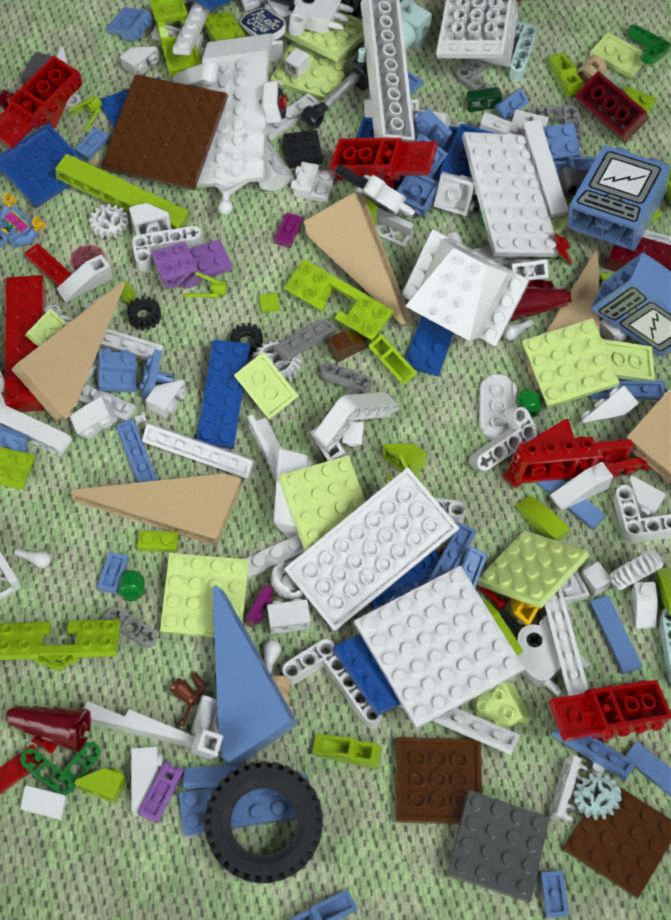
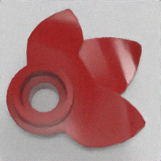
(562, 247)

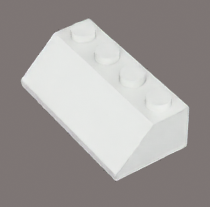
(276, 171)
(287, 462)

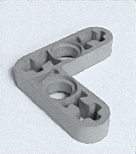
(472, 75)
(563, 116)
(335, 374)
(127, 619)

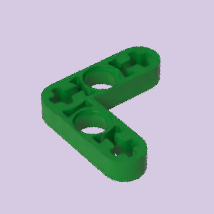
(656, 46)
(66, 774)

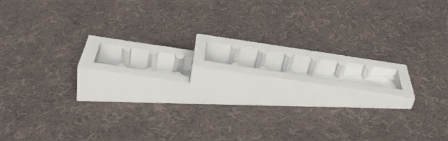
(545, 169)
(138, 725)

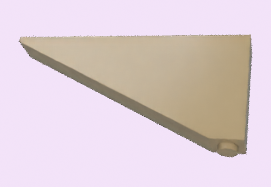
(352, 241)
(582, 298)
(63, 362)
(653, 437)
(187, 505)

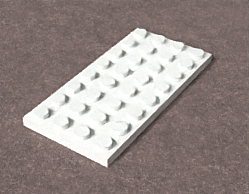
(509, 195)
(371, 549)

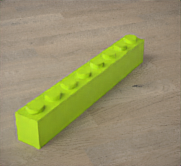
(115, 190)

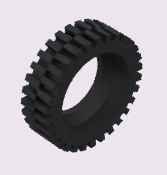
(263, 867)

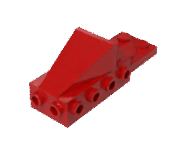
(39, 101)
(384, 157)
(557, 455)
(611, 711)

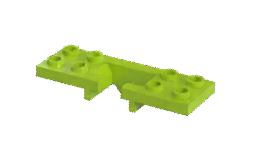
(166, 13)
(222, 27)
(315, 287)
(27, 641)

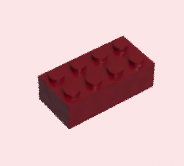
(611, 106)
(656, 250)

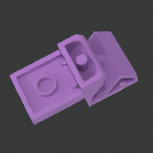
(179, 263)

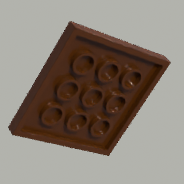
(435, 778)
(623, 845)

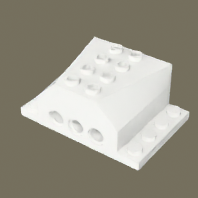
(478, 30)
(463, 289)

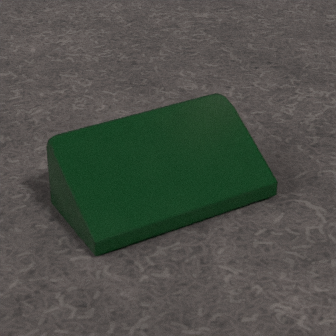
(483, 99)

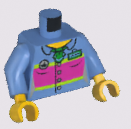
(15, 226)

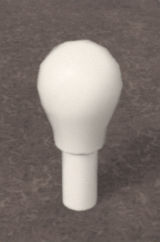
(513, 330)
(38, 558)
(271, 652)

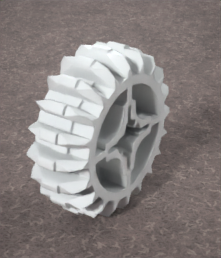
(287, 368)
(636, 569)

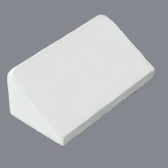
(43, 802)

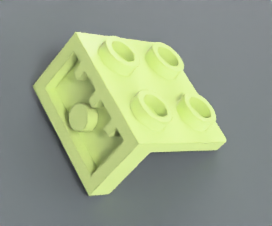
(502, 706)

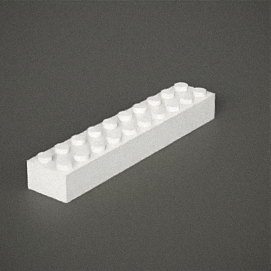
(387, 70)

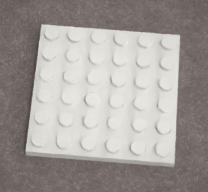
(438, 647)

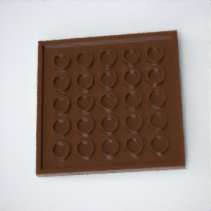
(164, 131)

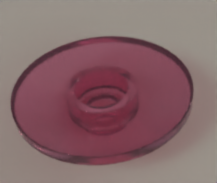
(78, 256)

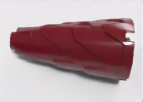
(540, 300)
(55, 725)

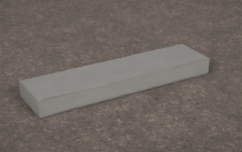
(305, 339)

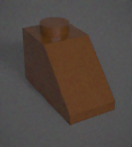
(346, 344)

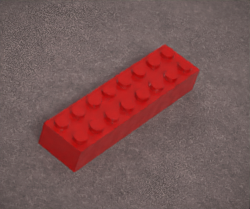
(23, 309)

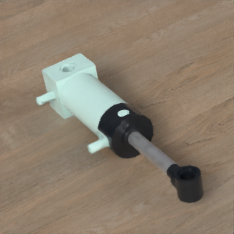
(416, 30)

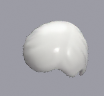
(283, 583)

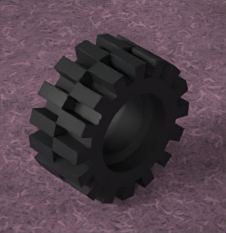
(144, 322)
(250, 331)

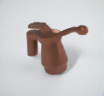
(184, 692)

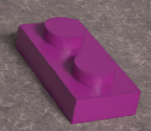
(288, 230)
(256, 613)

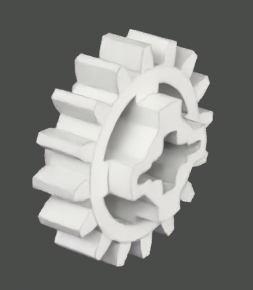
(108, 221)

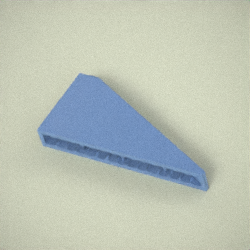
(248, 699)

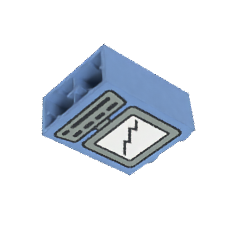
(619, 197)
(639, 302)

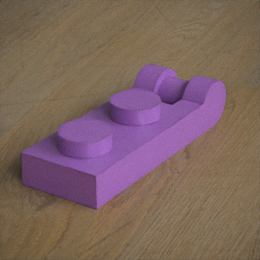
(161, 792)

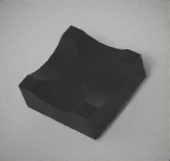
(302, 147)

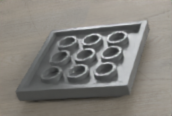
(498, 846)

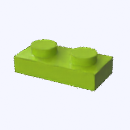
(158, 541)

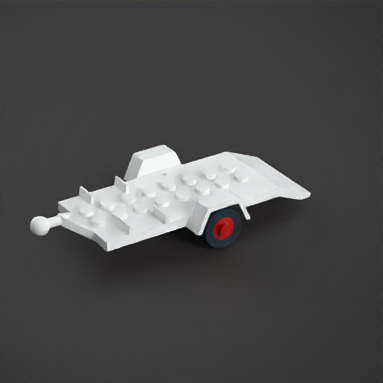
(253, 102)

